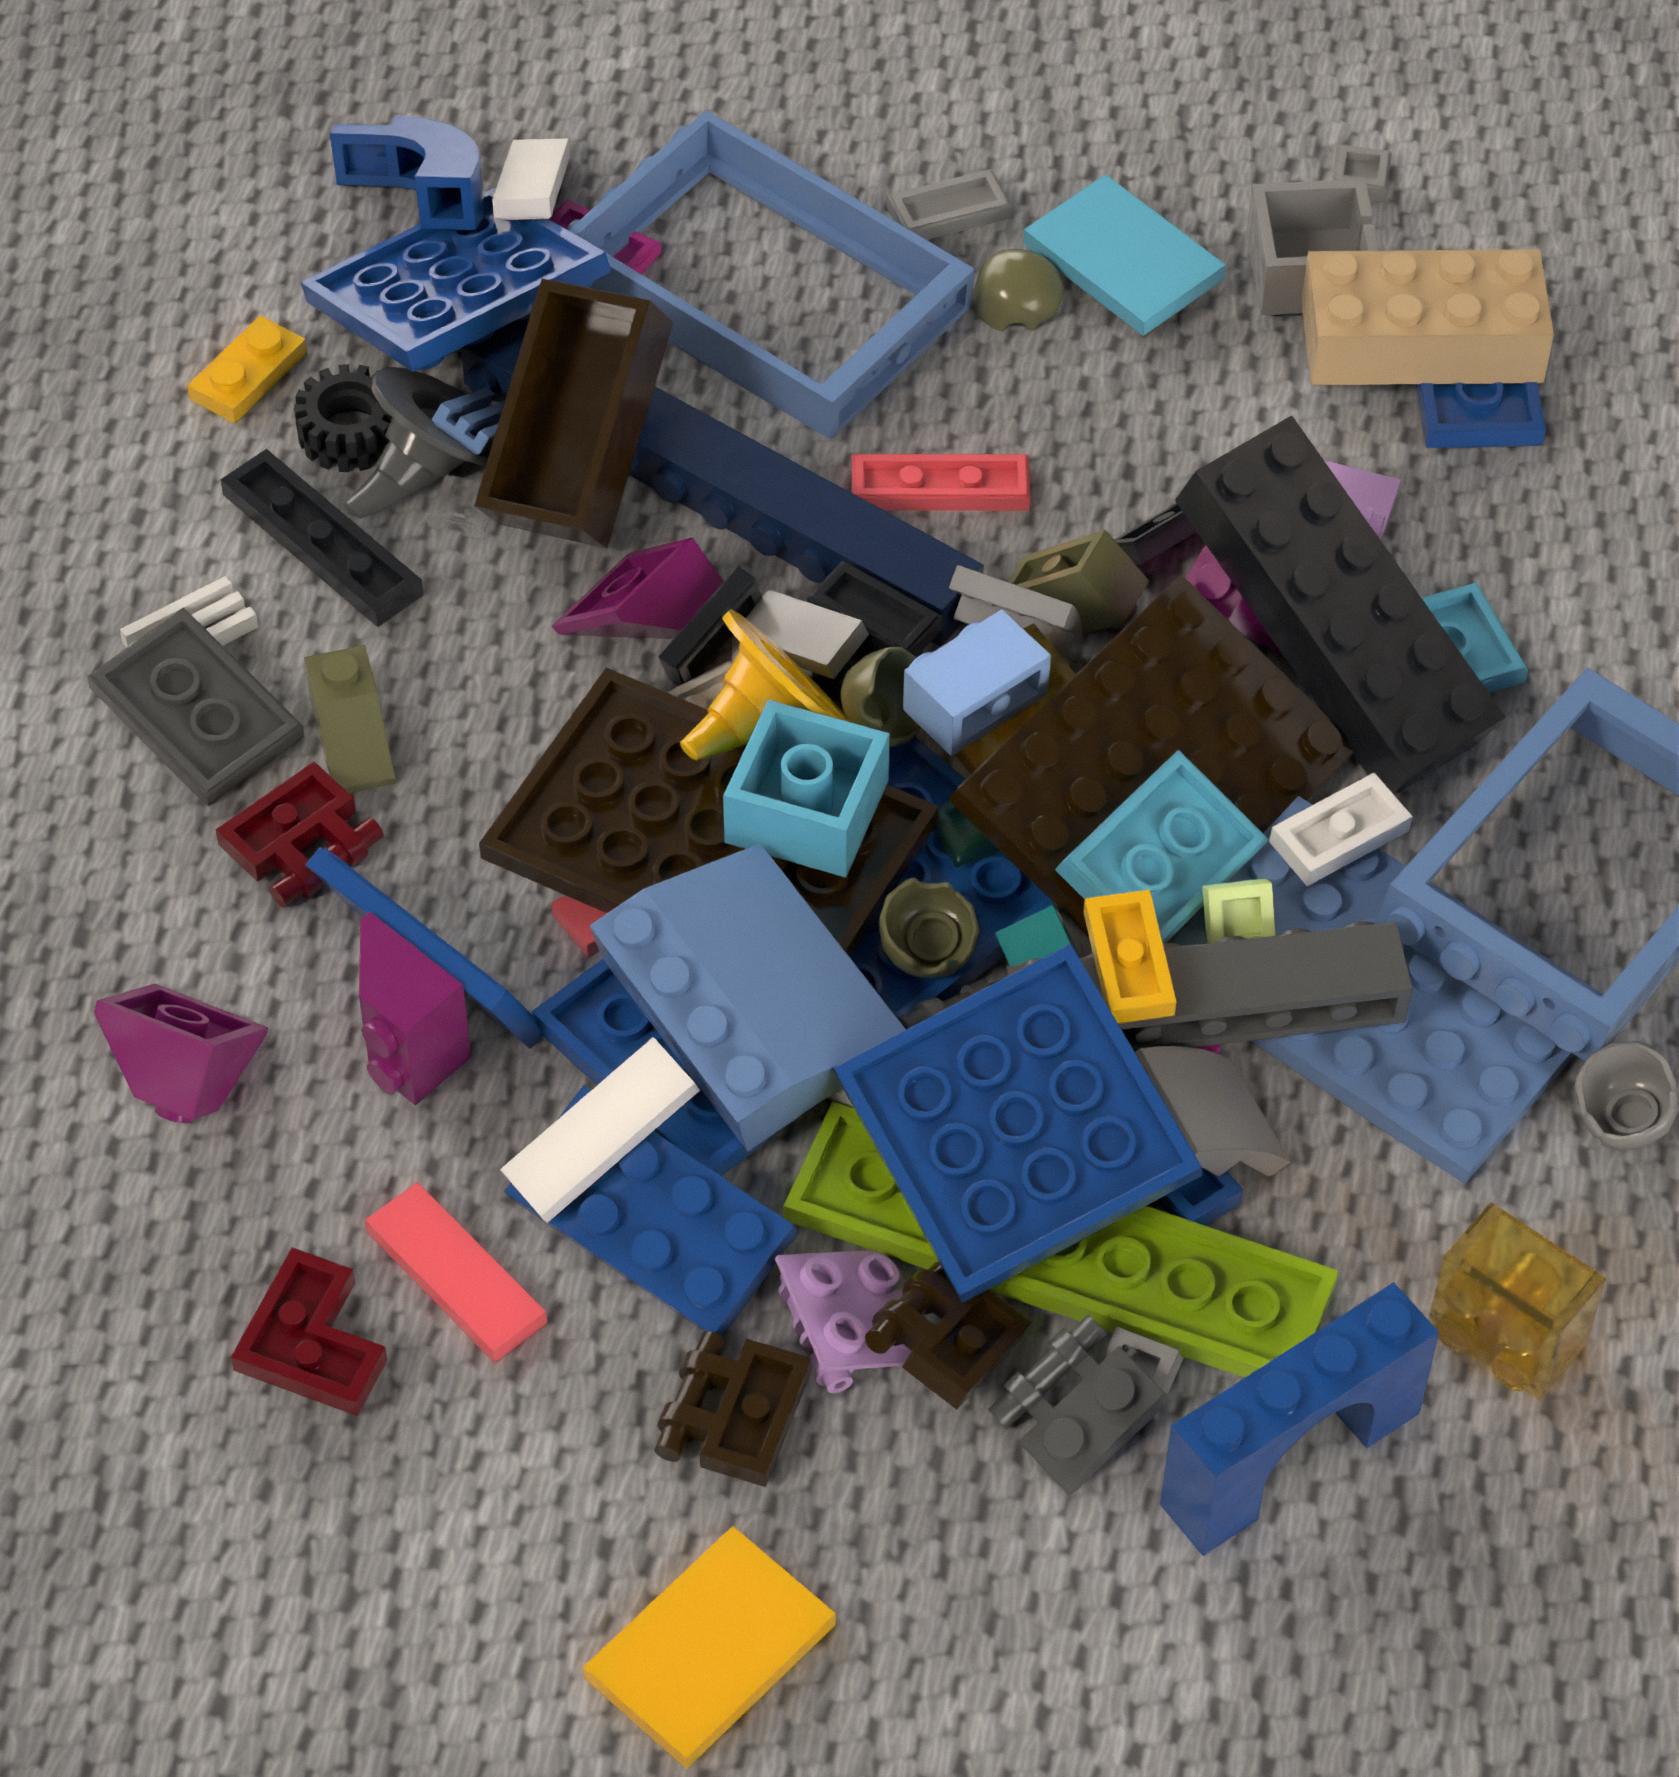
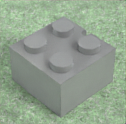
(1301, 218)

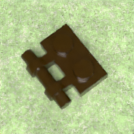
(961, 1347)
(753, 1413)

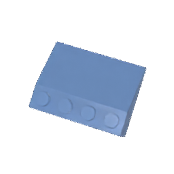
(744, 988)

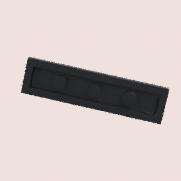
(322, 537)

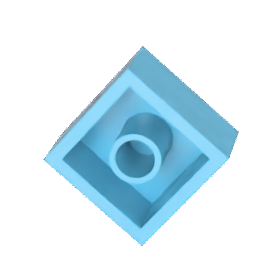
(806, 787)

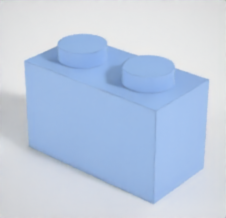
(976, 682)

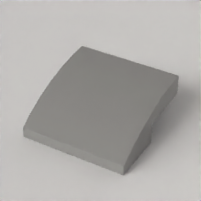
(987, 595)
(1213, 1109)

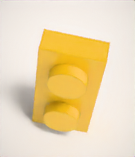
(247, 369)
(1130, 956)

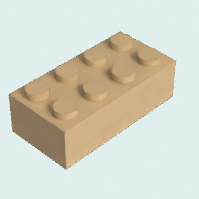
(1426, 317)

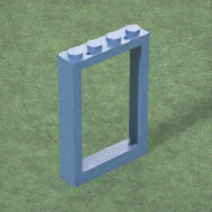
(715, 147)
(1490, 960)

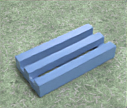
(468, 415)

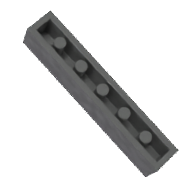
(1277, 986)

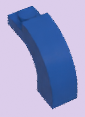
(419, 156)

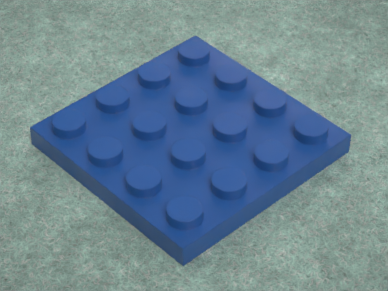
(450, 286)
(1017, 1122)

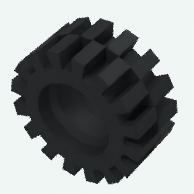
(341, 442)

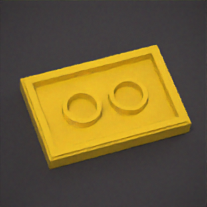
(709, 1646)

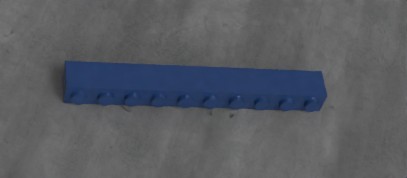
(761, 493)

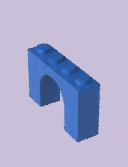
(1361, 1366)

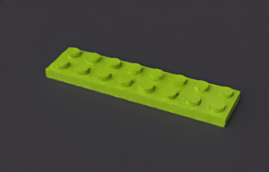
(1145, 1273)

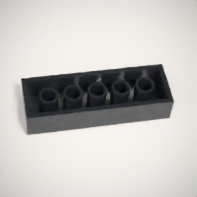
(1338, 606)

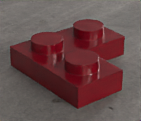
(294, 1339)

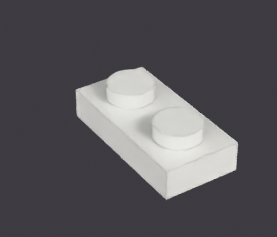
(1340, 829)

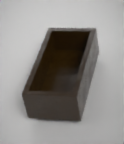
(574, 413)

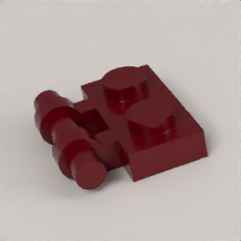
(288, 821)

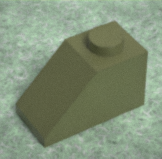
(1089, 575)
(349, 719)

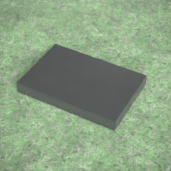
(195, 706)

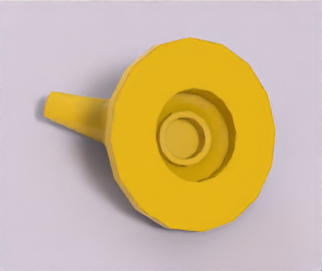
(756, 675)

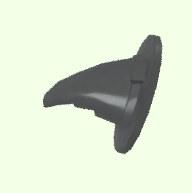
(416, 448)

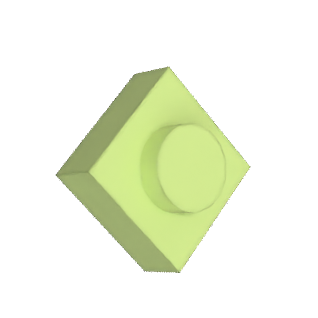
(1239, 910)

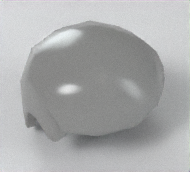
(1627, 1095)

